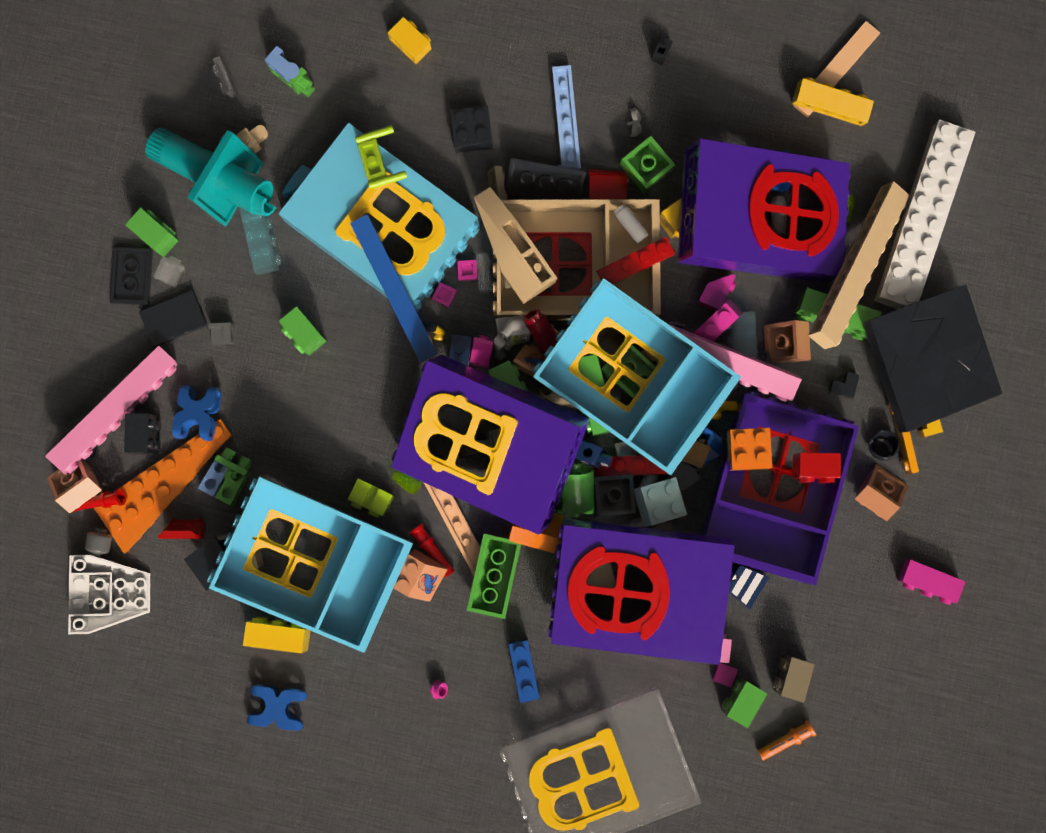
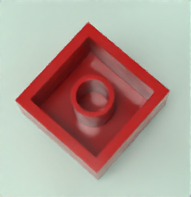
(820, 466)

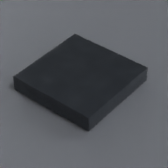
(204, 560)

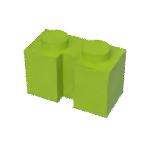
(370, 497)

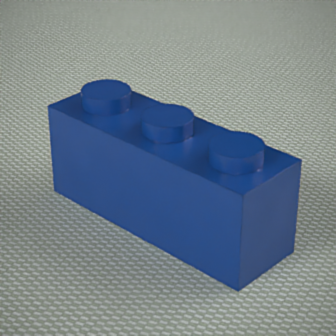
(524, 670)

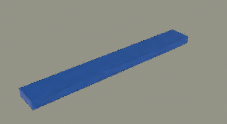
(394, 288)

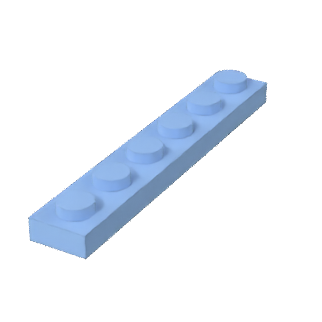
(566, 116)

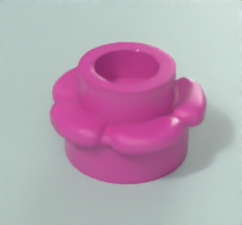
(439, 689)

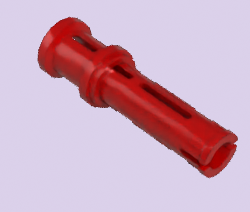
(105, 499)
(426, 542)

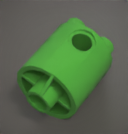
(578, 491)

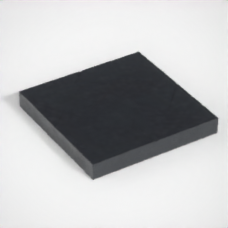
(932, 358)

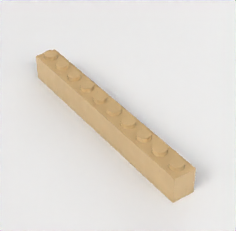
(858, 266)

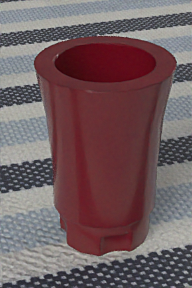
(541, 329)

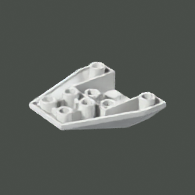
(104, 593)

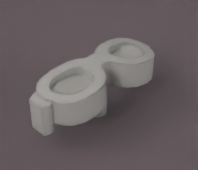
(636, 126)

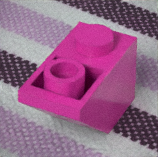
(715, 293)
(482, 352)

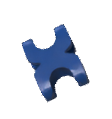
(196, 412)
(276, 707)

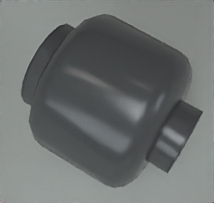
(98, 542)

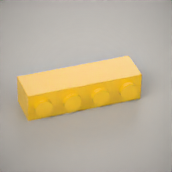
(832, 102)

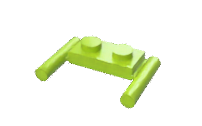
(373, 160)

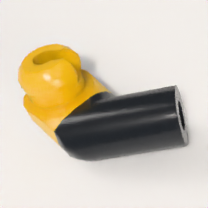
(434, 328)

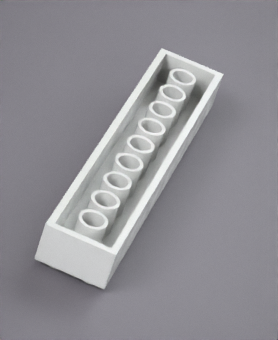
(925, 215)

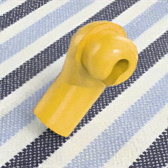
(726, 405)

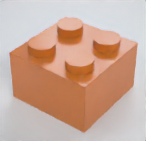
(749, 449)

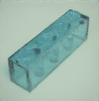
(260, 243)
(744, 340)

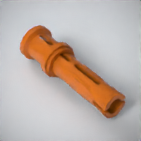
(794, 733)

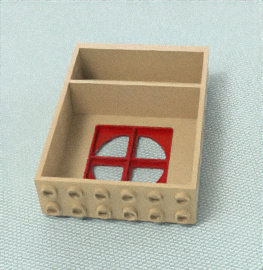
(602, 238)

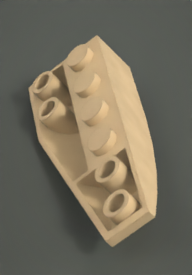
(513, 249)

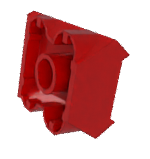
(607, 185)
(183, 529)

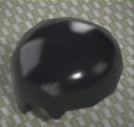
(884, 445)

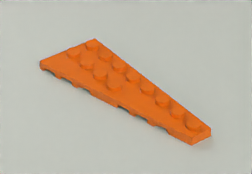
(158, 488)

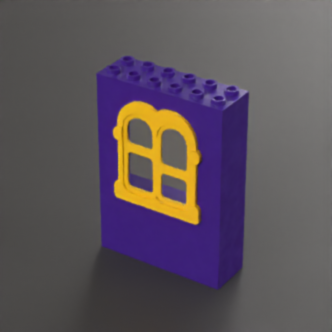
(530, 455)

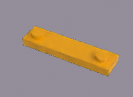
(909, 460)

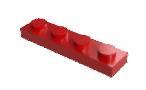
(637, 261)
(629, 466)

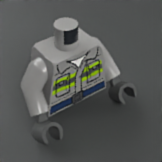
(510, 332)

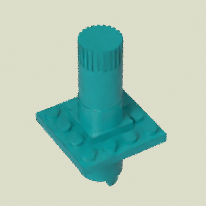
(221, 177)

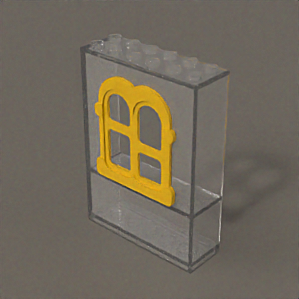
(641, 757)

